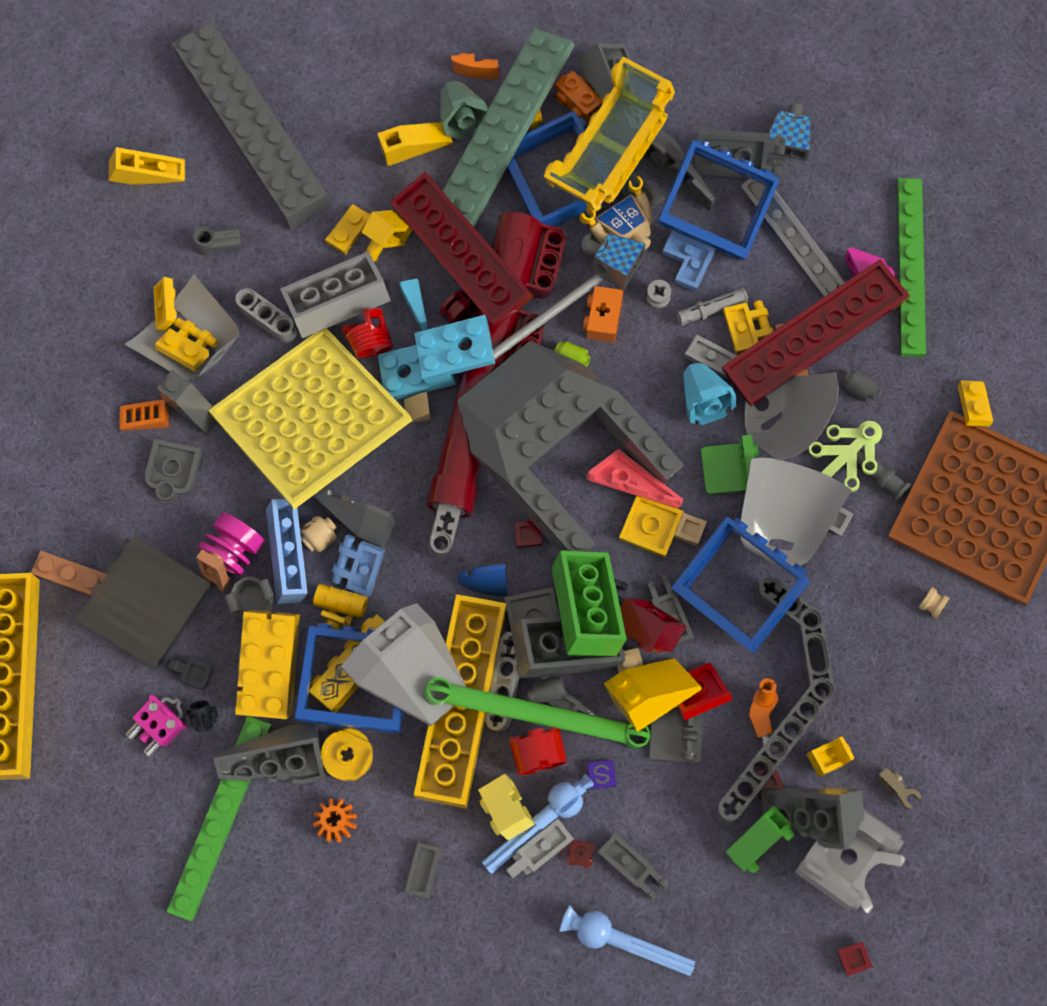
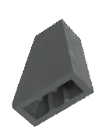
(186, 401)

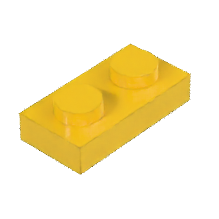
(347, 229)
(164, 304)
(975, 403)

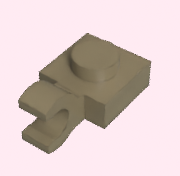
(893, 783)

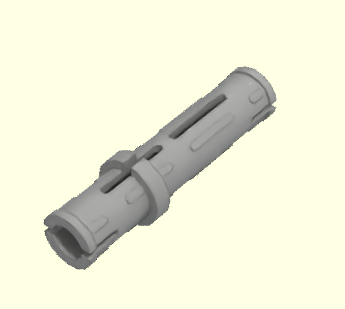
(704, 309)

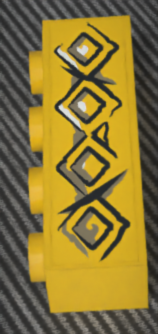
(335, 685)

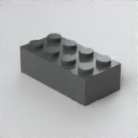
(543, 652)

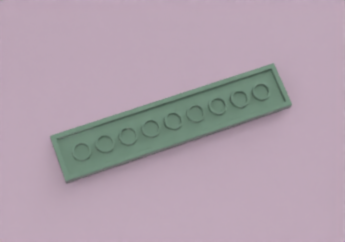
(506, 122)

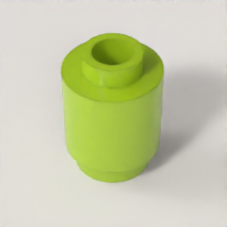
(573, 352)

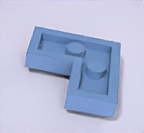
(694, 256)

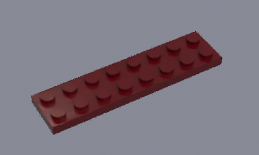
(461, 250)
(815, 332)

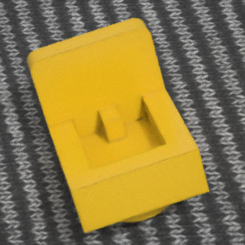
(830, 756)

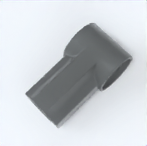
(219, 239)

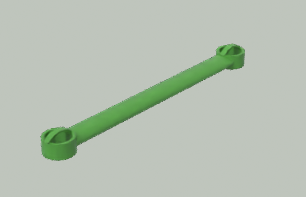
(535, 713)

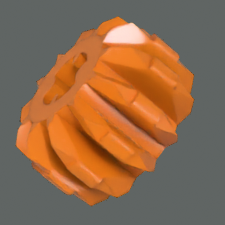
(342, 824)

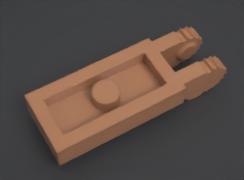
(213, 569)

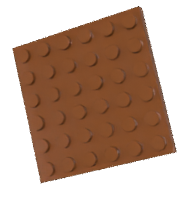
(979, 509)

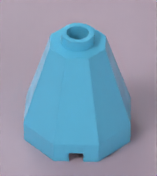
(706, 394)

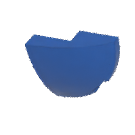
(485, 580)

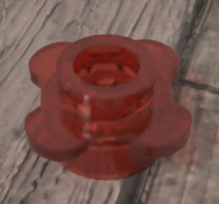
(584, 860)

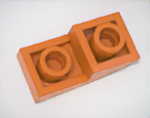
(465, 65)

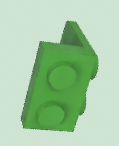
(728, 466)

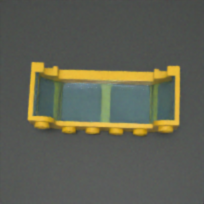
(615, 136)

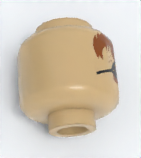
(318, 533)

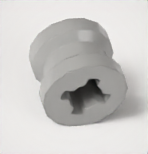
(655, 299)

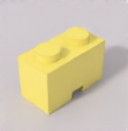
(503, 804)

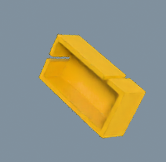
(267, 664)

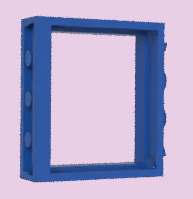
(537, 138)
(742, 167)
(707, 553)
(332, 718)

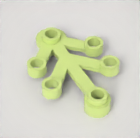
(848, 453)

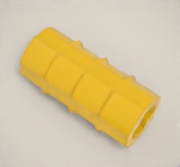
(340, 601)

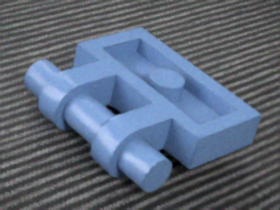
(364, 569)

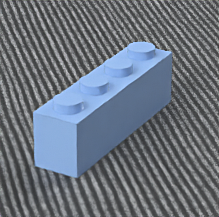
(286, 552)

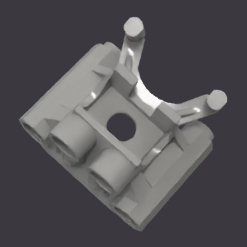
(847, 882)

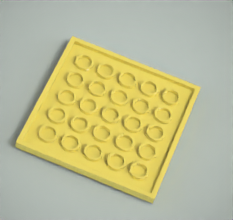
(309, 417)

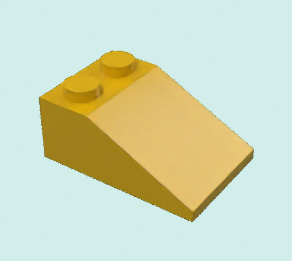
(650, 691)

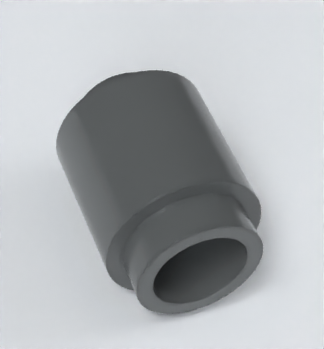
(861, 385)

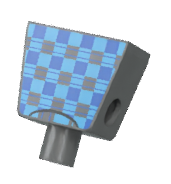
(795, 130)
(616, 258)

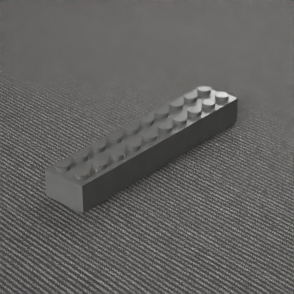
(251, 125)

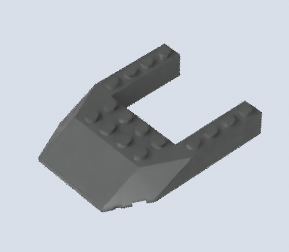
(531, 409)

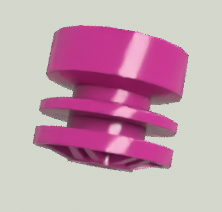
(232, 542)

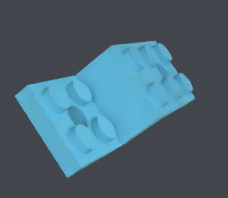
(437, 358)

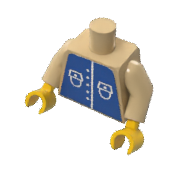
(628, 218)

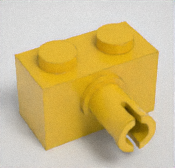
(386, 231)

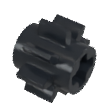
(201, 716)

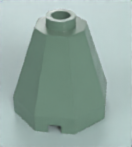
(460, 110)

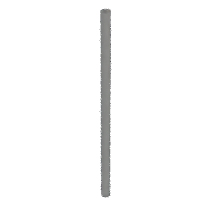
(546, 315)

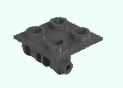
(676, 738)

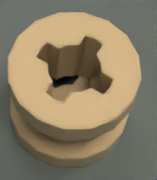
(934, 602)

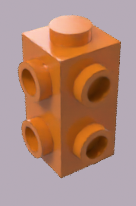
(577, 95)

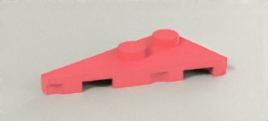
(628, 476)

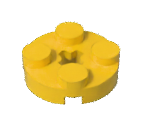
(342, 741)

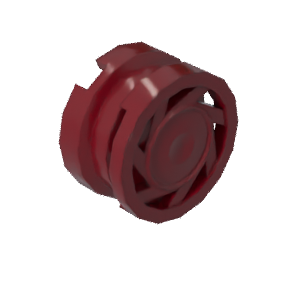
(457, 307)

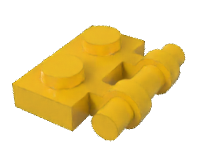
(741, 326)
(184, 350)

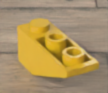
(411, 141)

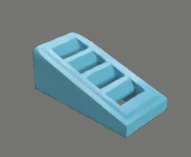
(412, 294)

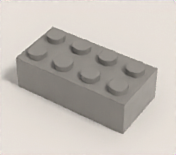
(335, 294)

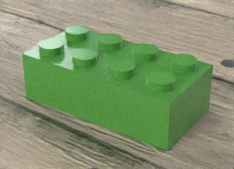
(588, 603)

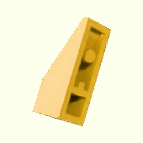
(144, 168)

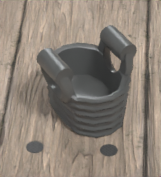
(249, 594)

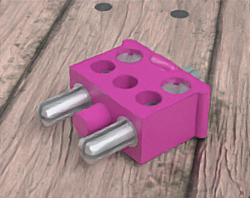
(166, 721)

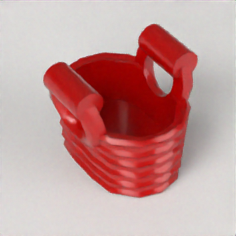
(367, 339)

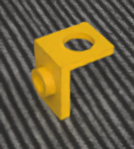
(333, 619)

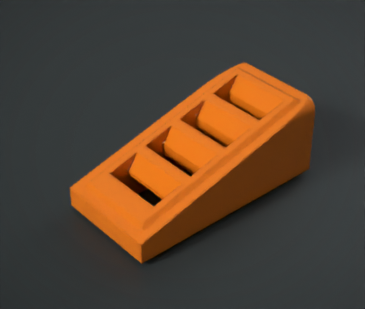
(152, 423)

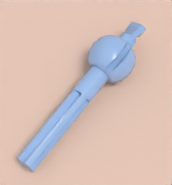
(563, 801)
(595, 931)

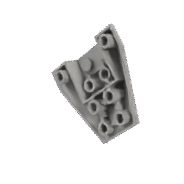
(401, 661)

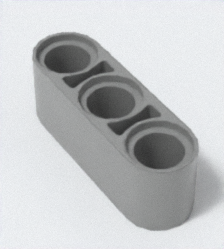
(260, 307)

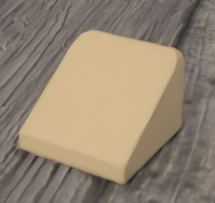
(418, 407)

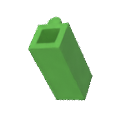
(760, 839)

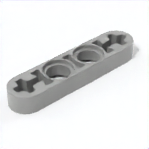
(500, 680)

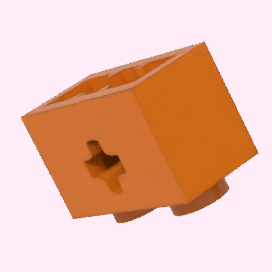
(607, 301)

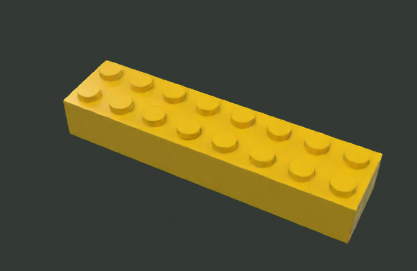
(17, 671)
(455, 738)

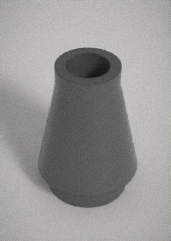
(548, 690)

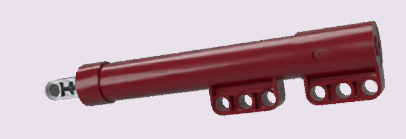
(523, 247)

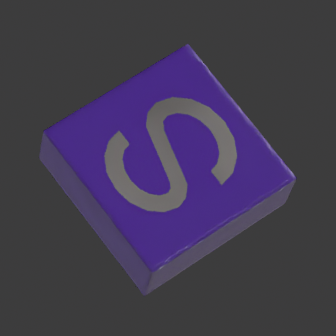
(602, 774)

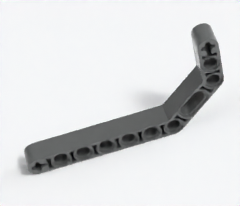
(794, 719)

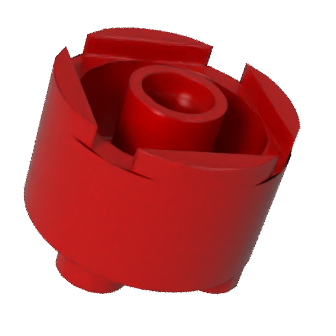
(538, 751)

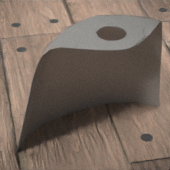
(206, 313)
(805, 415)
(791, 506)

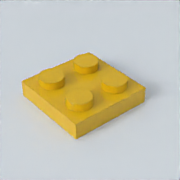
(651, 526)

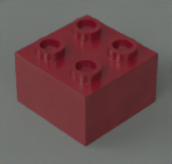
(650, 625)

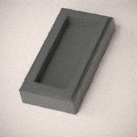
(422, 870)

